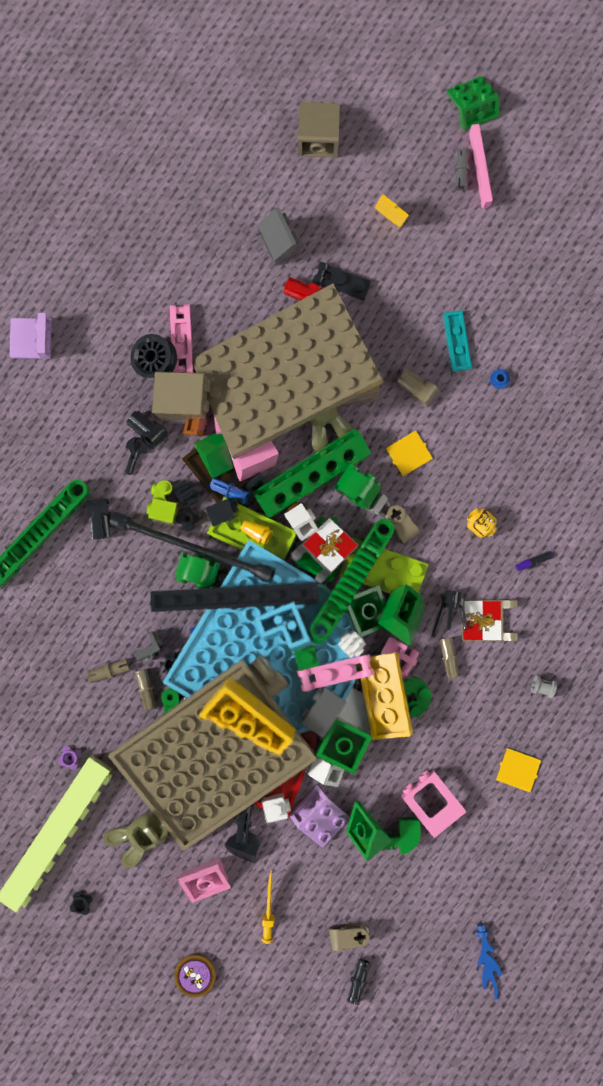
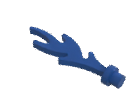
(490, 963)

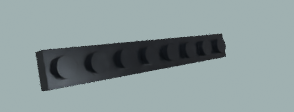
(234, 597)

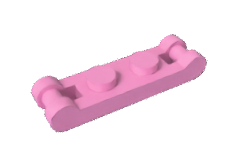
(182, 337)
(335, 672)

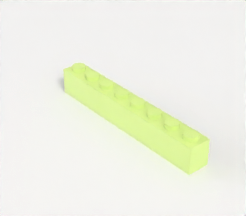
(54, 833)

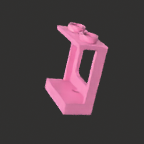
(444, 817)

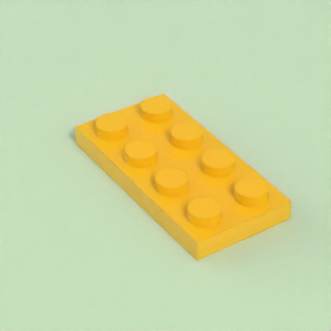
(386, 698)

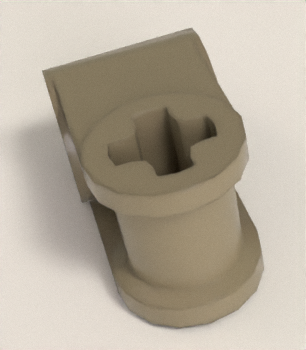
(403, 525)
(347, 938)

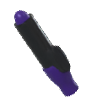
(534, 561)

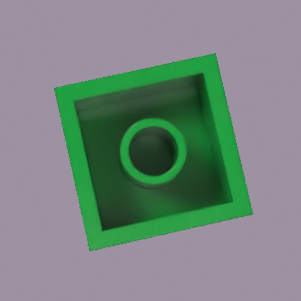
(344, 745)

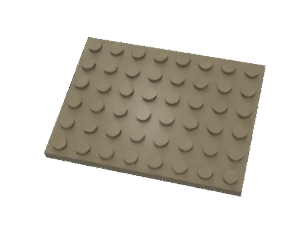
(286, 371)
(201, 773)

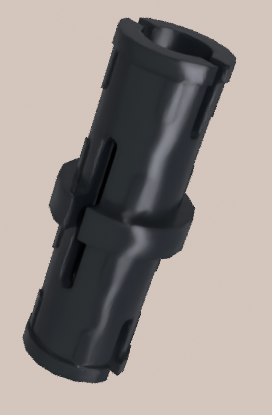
(243, 824)
(358, 981)

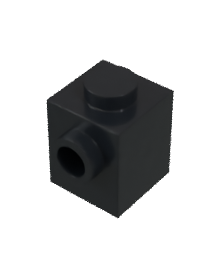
(222, 511)

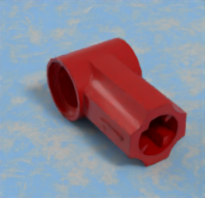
(298, 289)

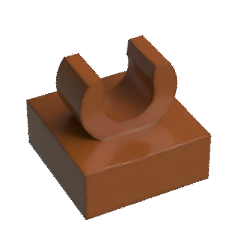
(195, 427)

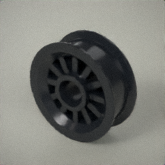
(146, 348)

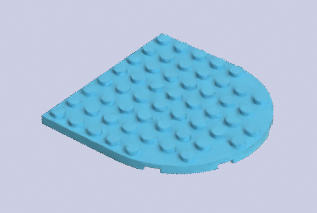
(233, 635)

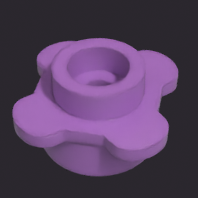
(64, 760)

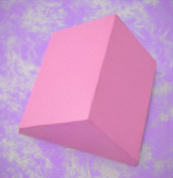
(256, 461)
(204, 880)

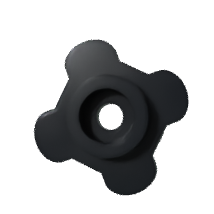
(188, 525)
(83, 909)

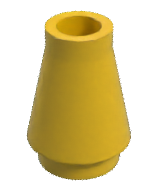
(258, 532)

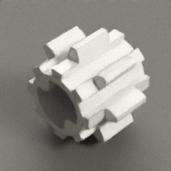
(352, 644)

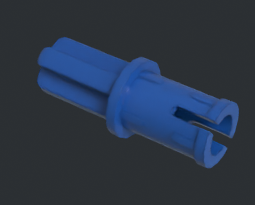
(229, 490)

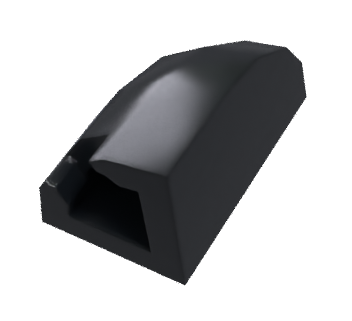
(246, 852)

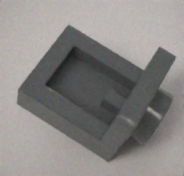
(148, 652)

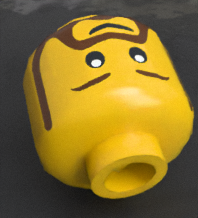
(482, 522)

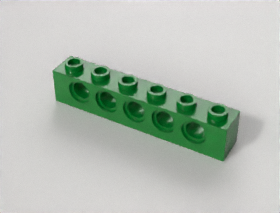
(300, 473)

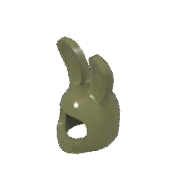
(319, 436)
(143, 834)

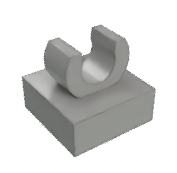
(378, 504)

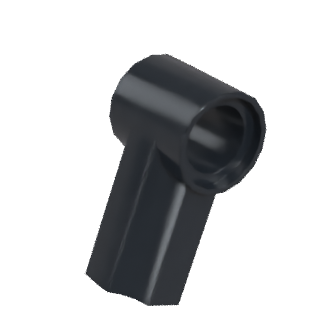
(151, 433)
(98, 514)

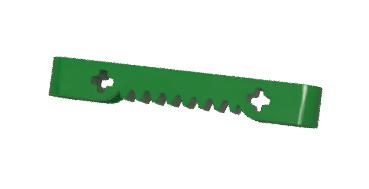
(41, 529)
(351, 581)

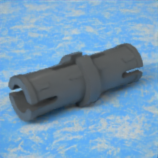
(462, 169)

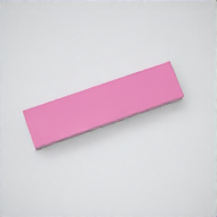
(480, 166)

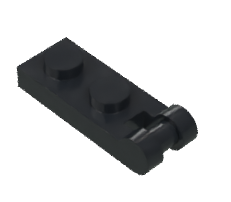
(343, 281)

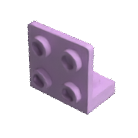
(30, 337)
(319, 817)

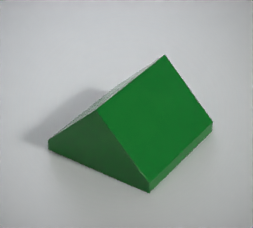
(215, 454)
(366, 611)
(366, 832)

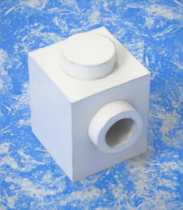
(302, 521)
(326, 772)
(276, 807)

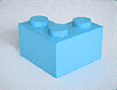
(287, 622)

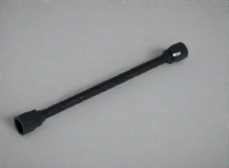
(261, 571)

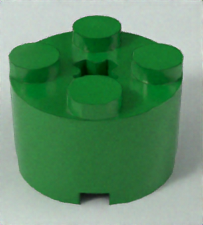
(358, 487)
(197, 569)

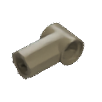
(419, 388)
(271, 680)

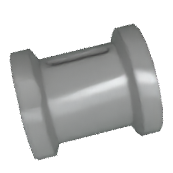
(544, 687)

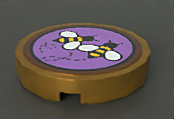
(195, 975)

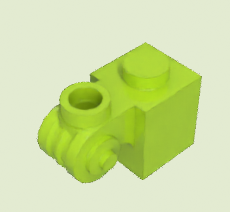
(160, 508)

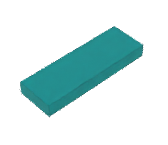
(457, 341)

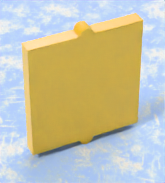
(391, 211)
(409, 453)
(518, 770)

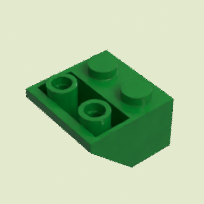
(403, 613)

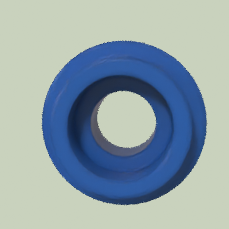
(495, 383)

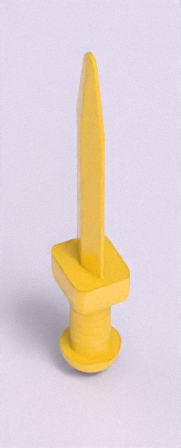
(268, 919)

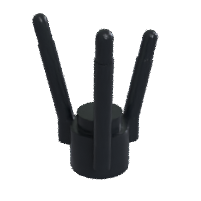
(451, 601)

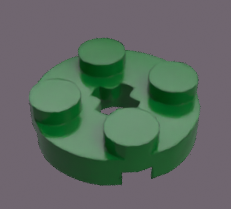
(421, 693)

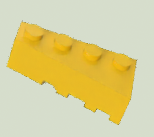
(248, 717)

